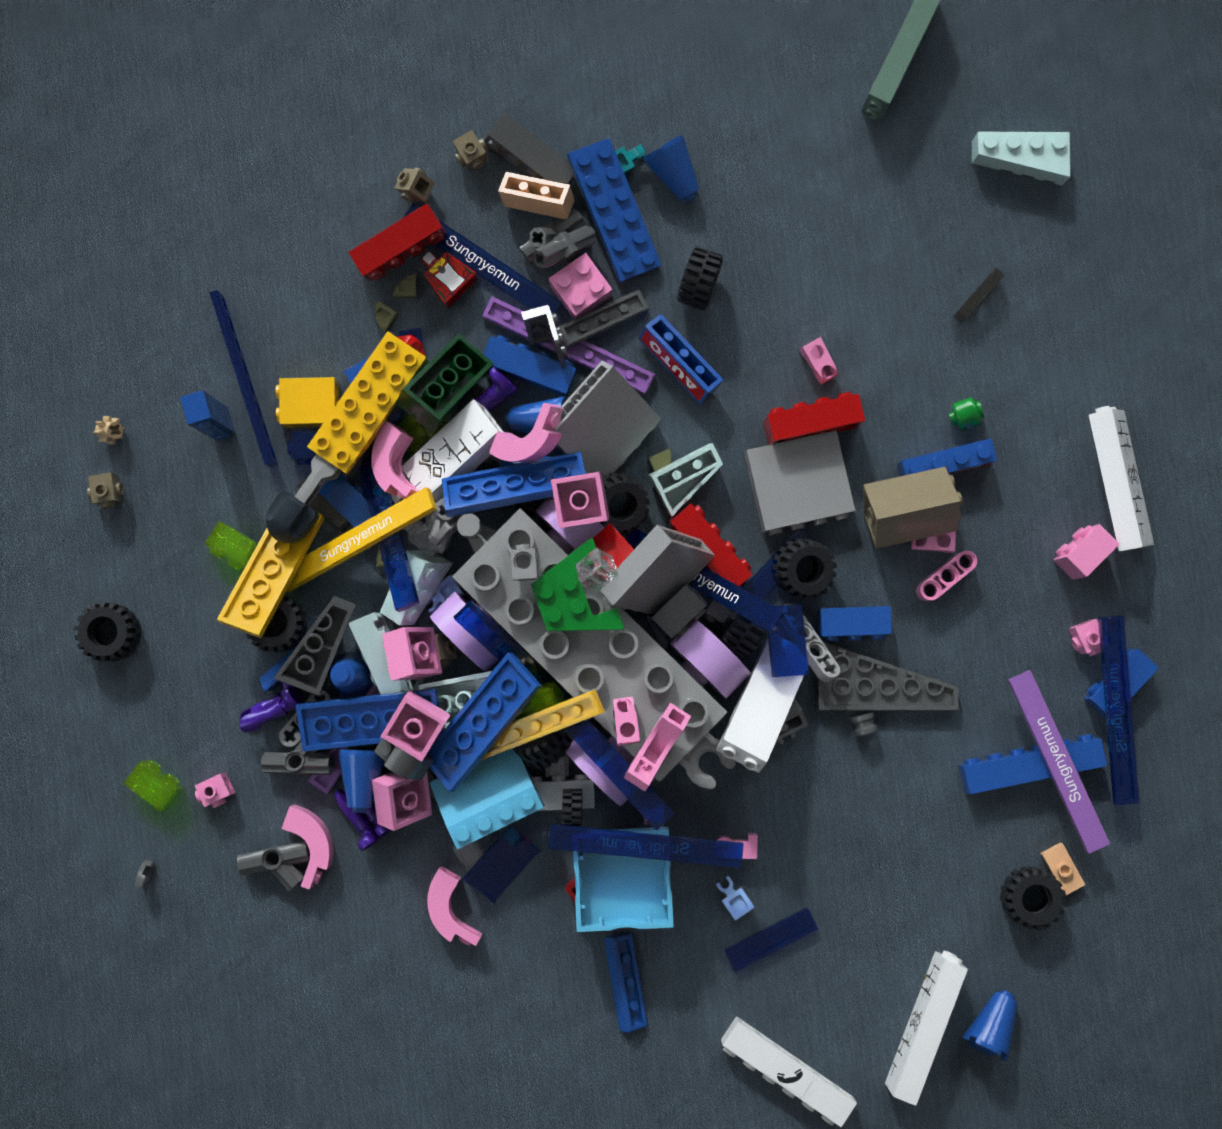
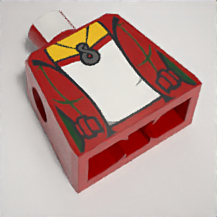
(448, 277)

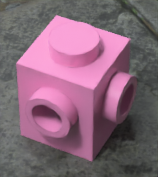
(1086, 637)
(214, 790)

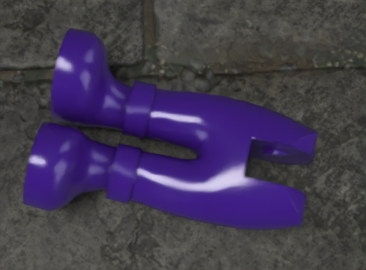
(500, 390)
(270, 709)
(369, 835)

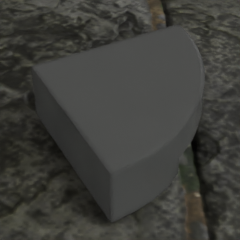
(144, 874)

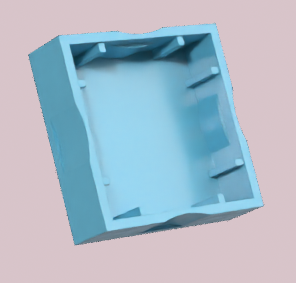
(622, 890)

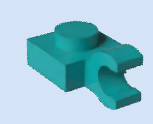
(626, 158)

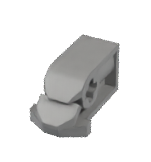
(440, 525)

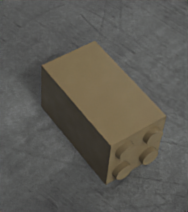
(911, 507)

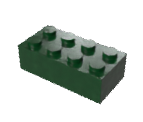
(444, 382)

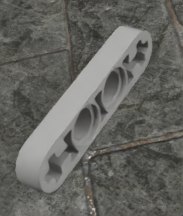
(830, 663)

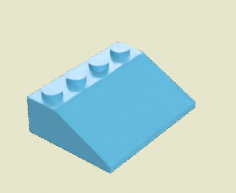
(488, 798)

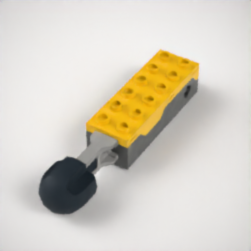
(349, 431)

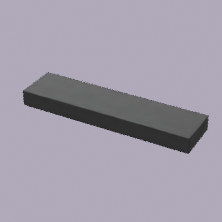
(603, 318)

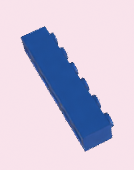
(1027, 766)

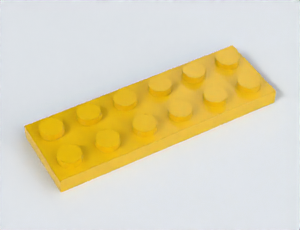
(265, 582)

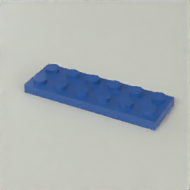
(614, 210)
(507, 484)
(350, 720)
(482, 721)

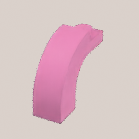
(536, 444)
(387, 460)
(657, 746)
(318, 838)
(441, 910)

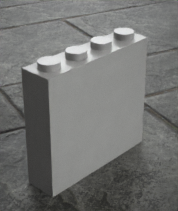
(604, 420)
(799, 482)
(656, 570)

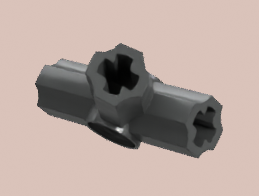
(542, 235)
(564, 247)
(284, 763)
(284, 870)

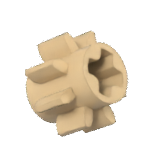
(109, 430)

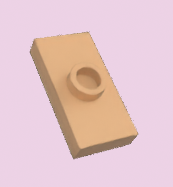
(1062, 868)

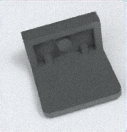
(542, 327)

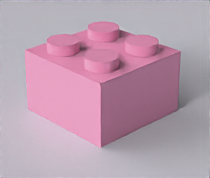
(580, 286)
(580, 499)
(1085, 552)
(412, 653)
(415, 725)
(400, 800)

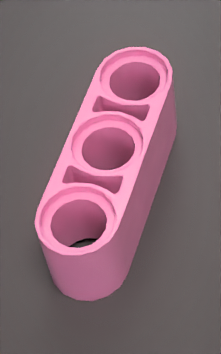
(957, 573)

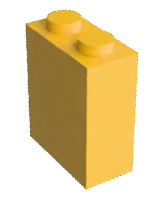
(306, 401)

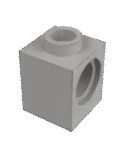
(529, 573)

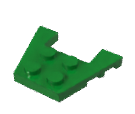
(564, 600)

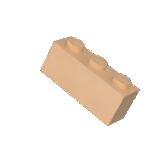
(536, 195)

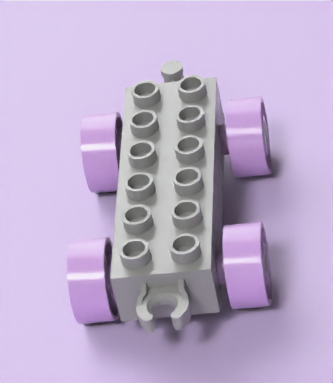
(584, 660)

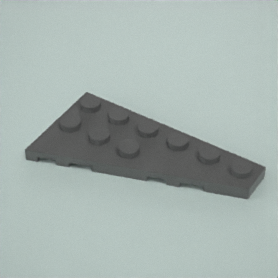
(881, 686)

